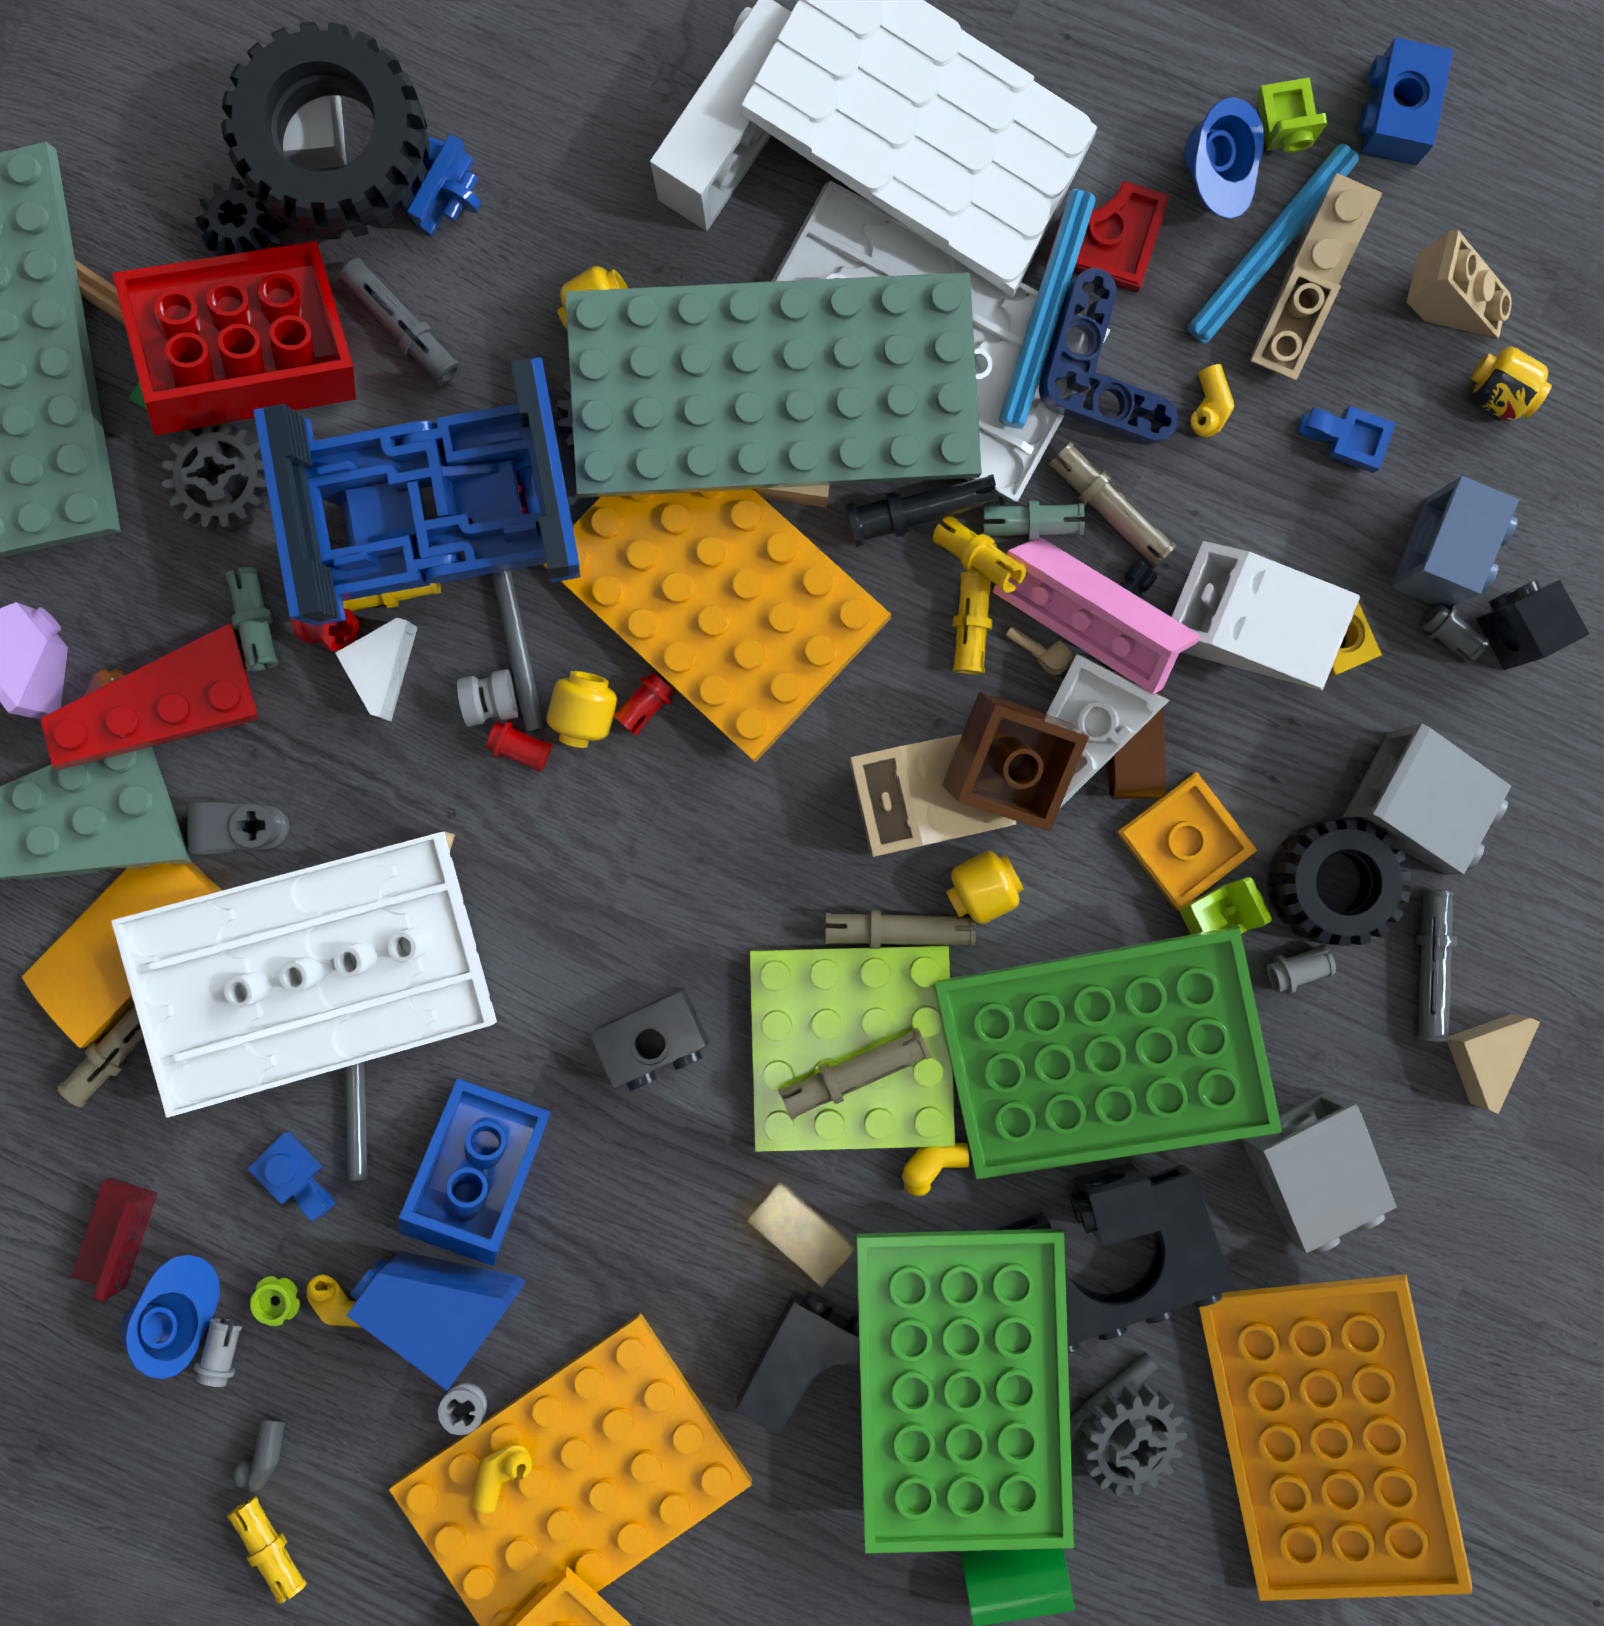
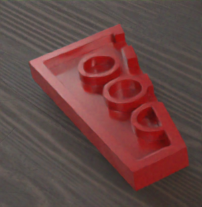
(162, 702)

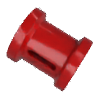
(333, 635)

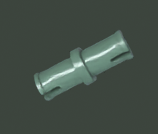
(1034, 520)
(251, 619)

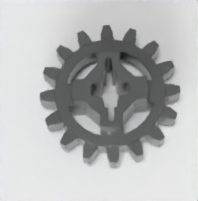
(200, 463)
(1131, 1439)

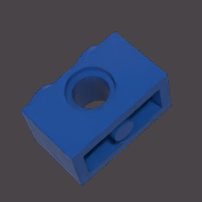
(1420, 77)

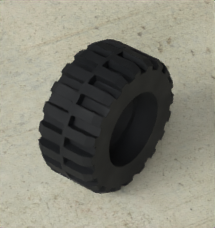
(315, 66)

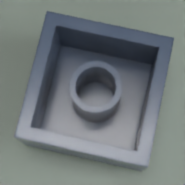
(1456, 543)

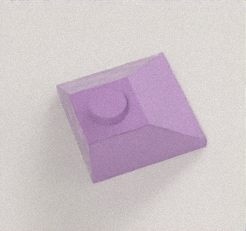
(30, 661)

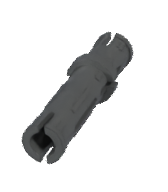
(362, 284)
(1431, 1024)

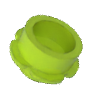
(262, 1305)

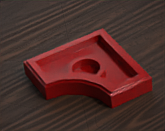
(1122, 235)

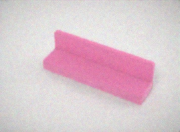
(1097, 614)

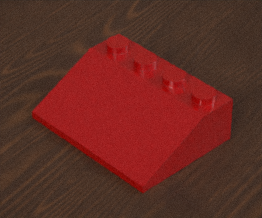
(235, 336)

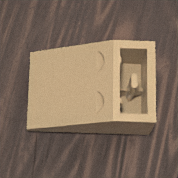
(905, 798)

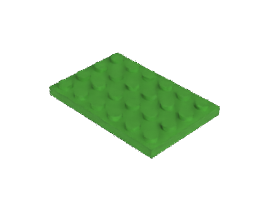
(1109, 1054)
(964, 1391)

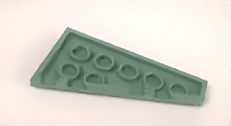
(89, 819)

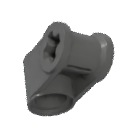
(230, 827)

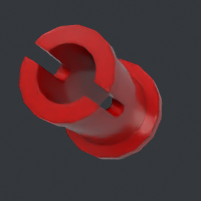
(644, 703)
(518, 746)

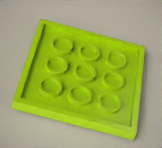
(830, 1008)

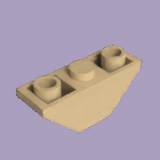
(1458, 288)

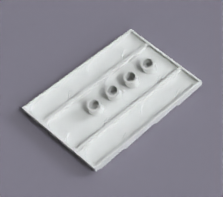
(924, 126)
(858, 239)
(303, 973)

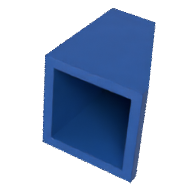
(432, 1310)

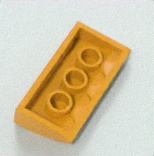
(82, 973)

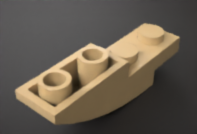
(1314, 276)

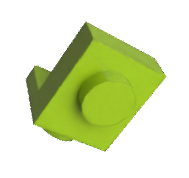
(1289, 115)
(1226, 907)

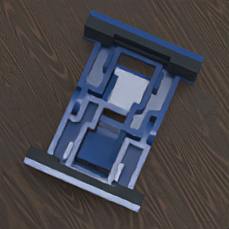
(389, 530)

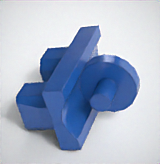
(446, 186)

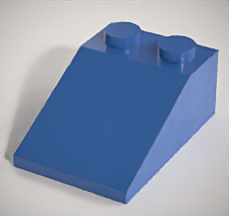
(473, 1172)

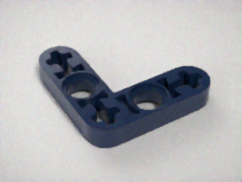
(1081, 368)

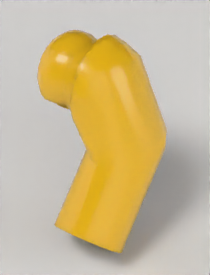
(1216, 405)
(928, 1162)
(330, 1301)
(494, 1471)

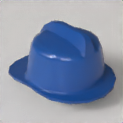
(1226, 156)
(170, 1316)

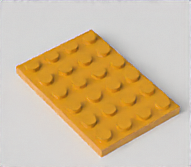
(724, 604)
(1335, 1441)
(614, 1476)

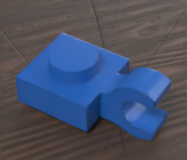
(1355, 437)
(288, 1172)

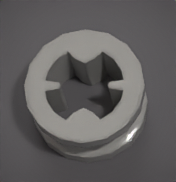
(463, 1424)

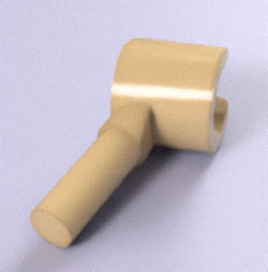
(1053, 660)

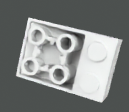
(1263, 615)

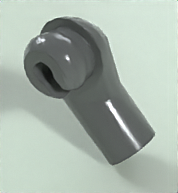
(266, 1455)

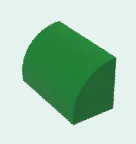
(1016, 1584)

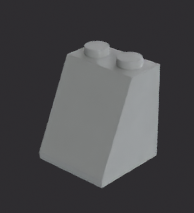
(1430, 799)
(1322, 1173)

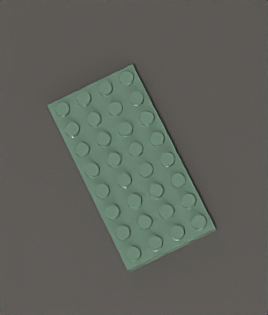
(773, 384)
(51, 424)

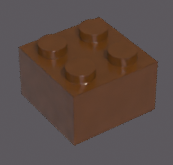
(1014, 761)

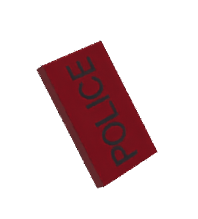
(114, 1236)

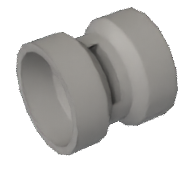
(487, 698)

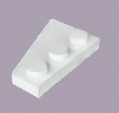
(1105, 709)

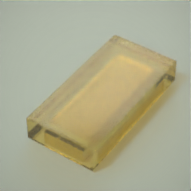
(801, 1233)

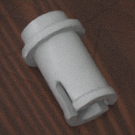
(1299, 969)
(218, 1353)

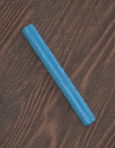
(1270, 245)
(1047, 309)

